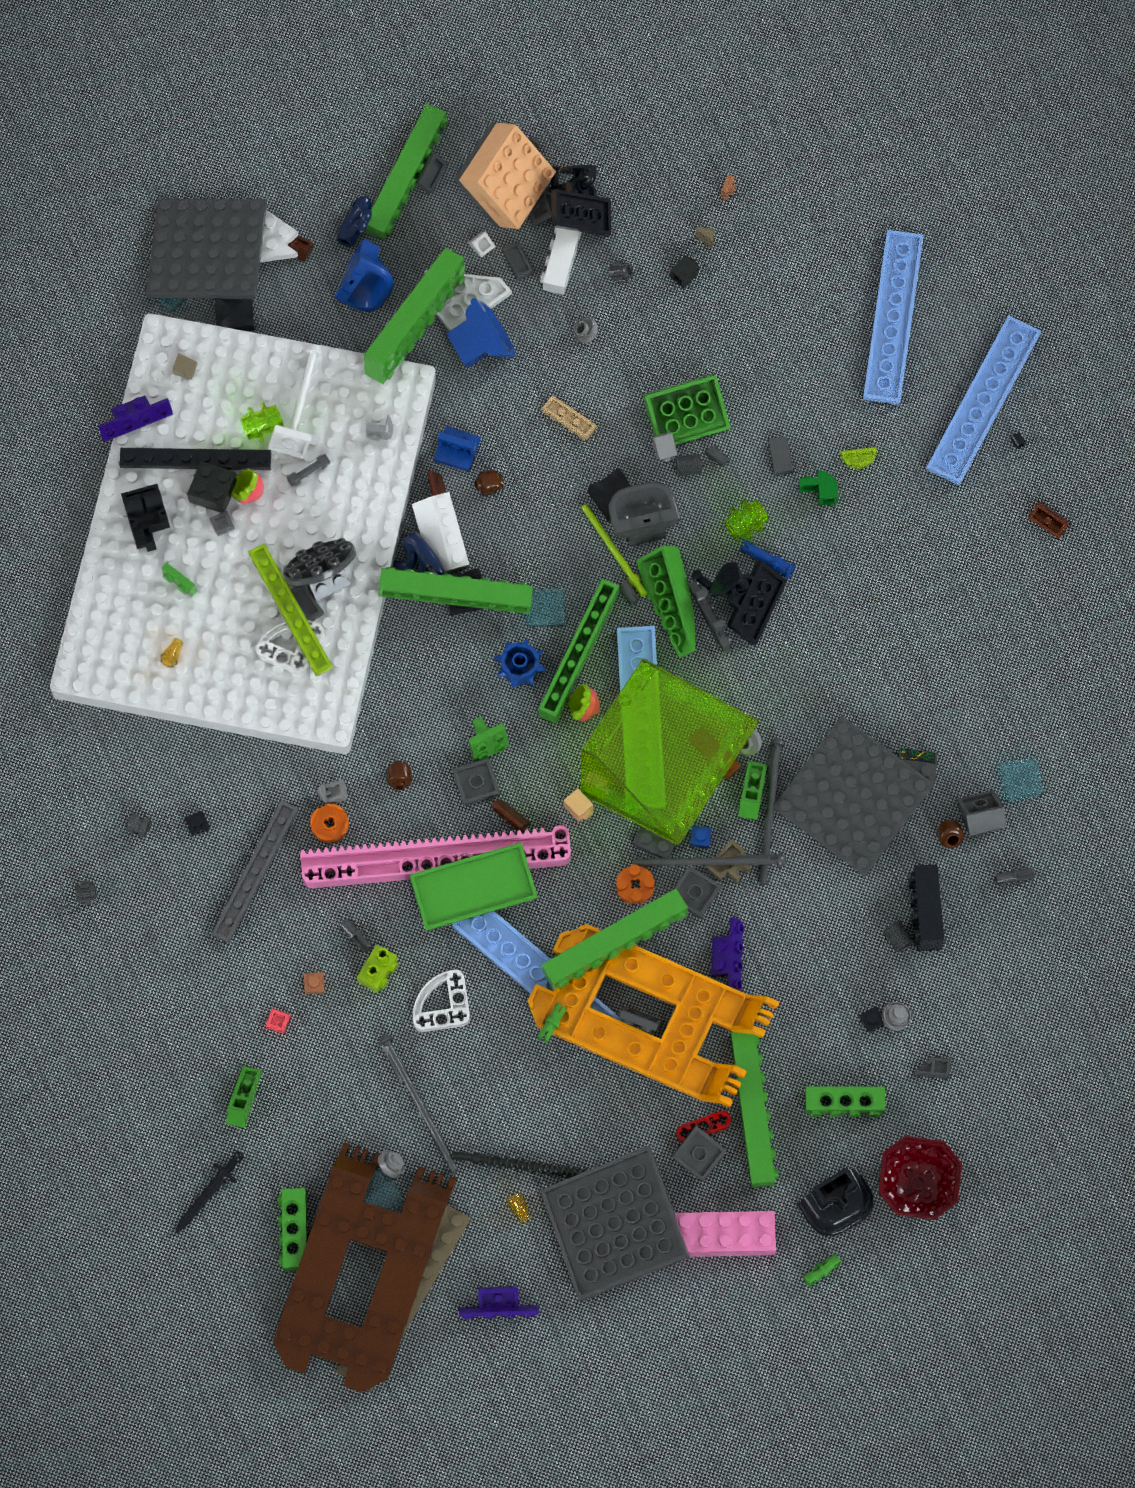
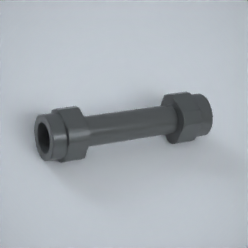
(295, 479)

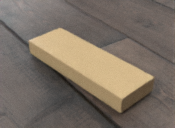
(569, 418)

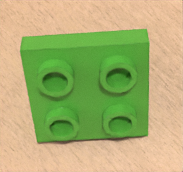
(487, 740)

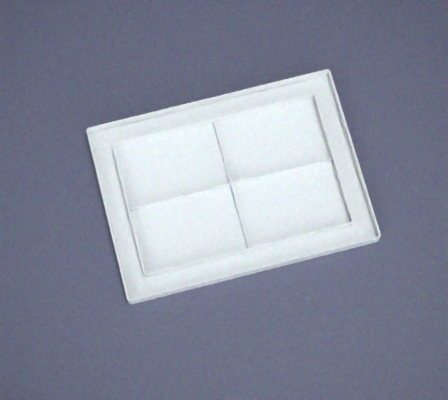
(130, 614)

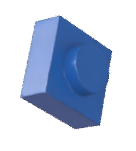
(700, 837)

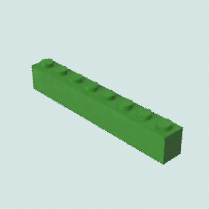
(406, 170)
(455, 590)
(578, 651)
(614, 939)
(753, 1111)

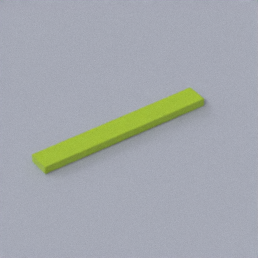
(290, 610)

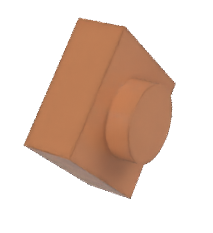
(728, 187)
(314, 983)

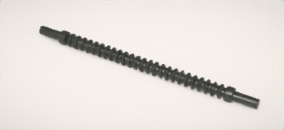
(477, 1158)

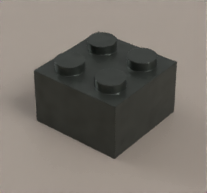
(212, 487)

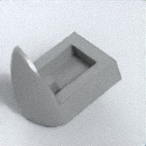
(377, 432)
(333, 792)

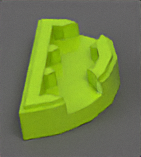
(859, 457)

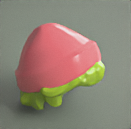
(248, 487)
(584, 703)

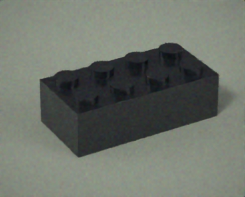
(927, 908)

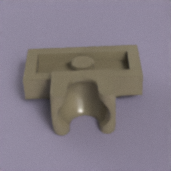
(720, 871)

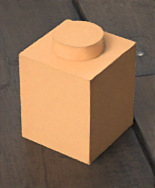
(578, 805)

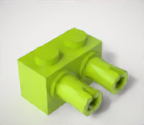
(377, 969)

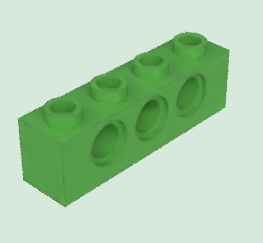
(854, 1094)
(298, 1198)

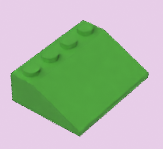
(687, 409)

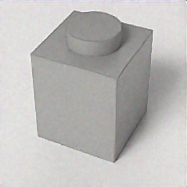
(664, 446)

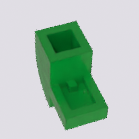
(825, 486)

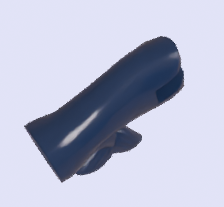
(355, 222)
(418, 549)

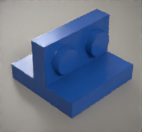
(456, 448)

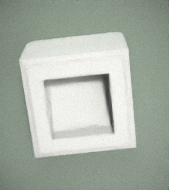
(481, 244)

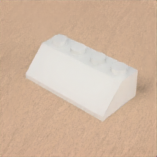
(441, 531)

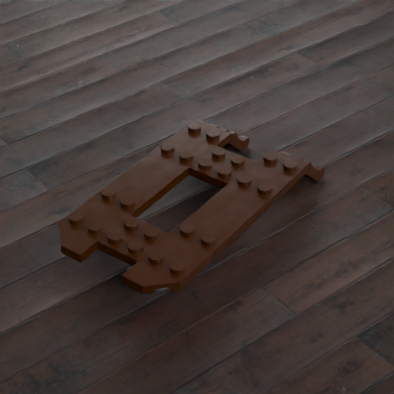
(343, 1218)

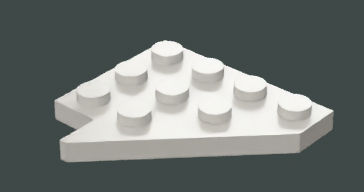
(484, 288)

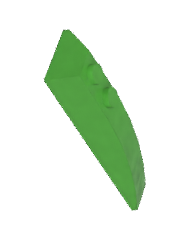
(670, 594)

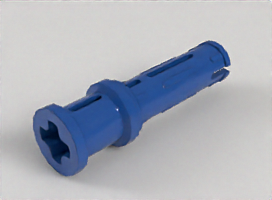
(775, 563)

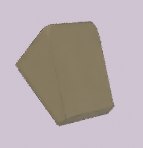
(705, 235)
(184, 366)

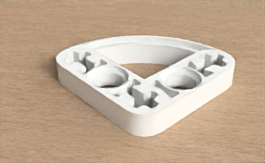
(293, 658)
(455, 1008)

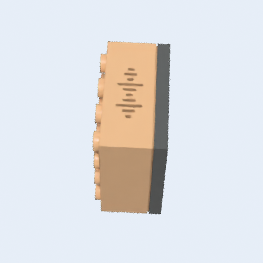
(504, 175)

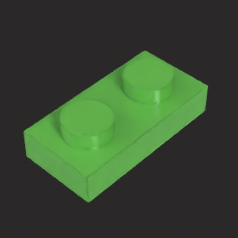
(183, 584)

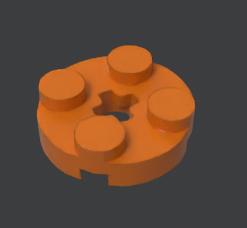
(320, 829)
(635, 895)

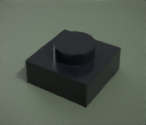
(197, 823)
(871, 1019)

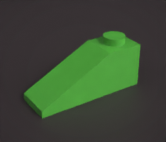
(752, 790)
(243, 1097)

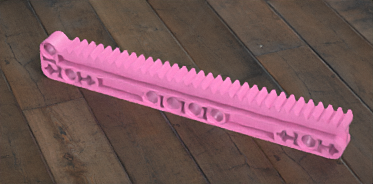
(387, 862)

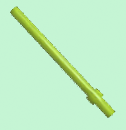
(632, 578)

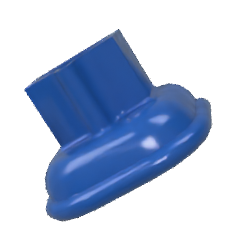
(366, 280)
(480, 335)

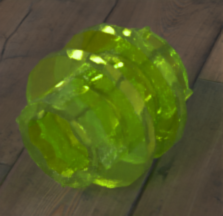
(261, 421)
(744, 521)

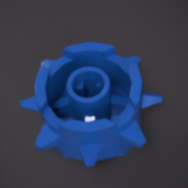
(522, 654)

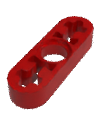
(715, 1116)

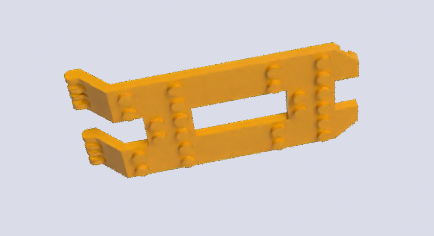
(673, 1057)

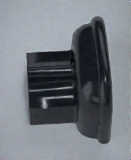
(840, 1209)

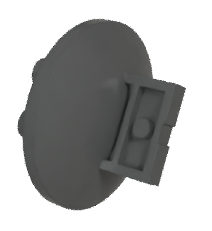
(321, 567)

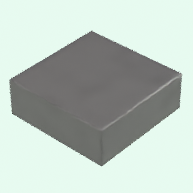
(222, 523)

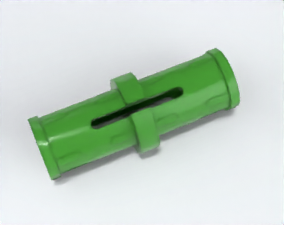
(552, 1022)
(822, 1270)

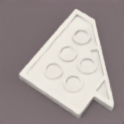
(276, 239)

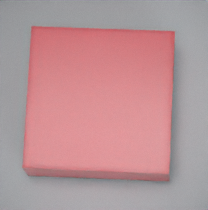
(278, 1021)

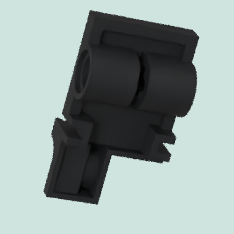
(145, 515)

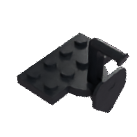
(577, 204)
(748, 594)

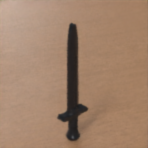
(210, 1190)

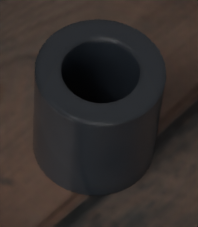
(1018, 440)

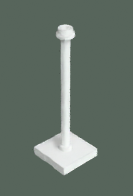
(289, 439)

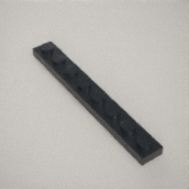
(190, 458)

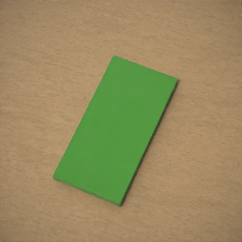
(473, 886)

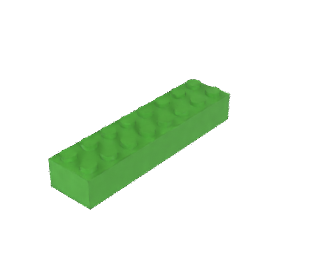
(414, 316)

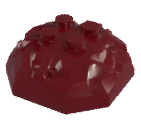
(920, 1178)

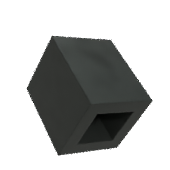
(684, 271)

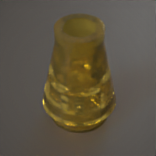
(171, 654)
(519, 1207)

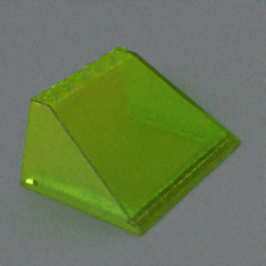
(662, 751)

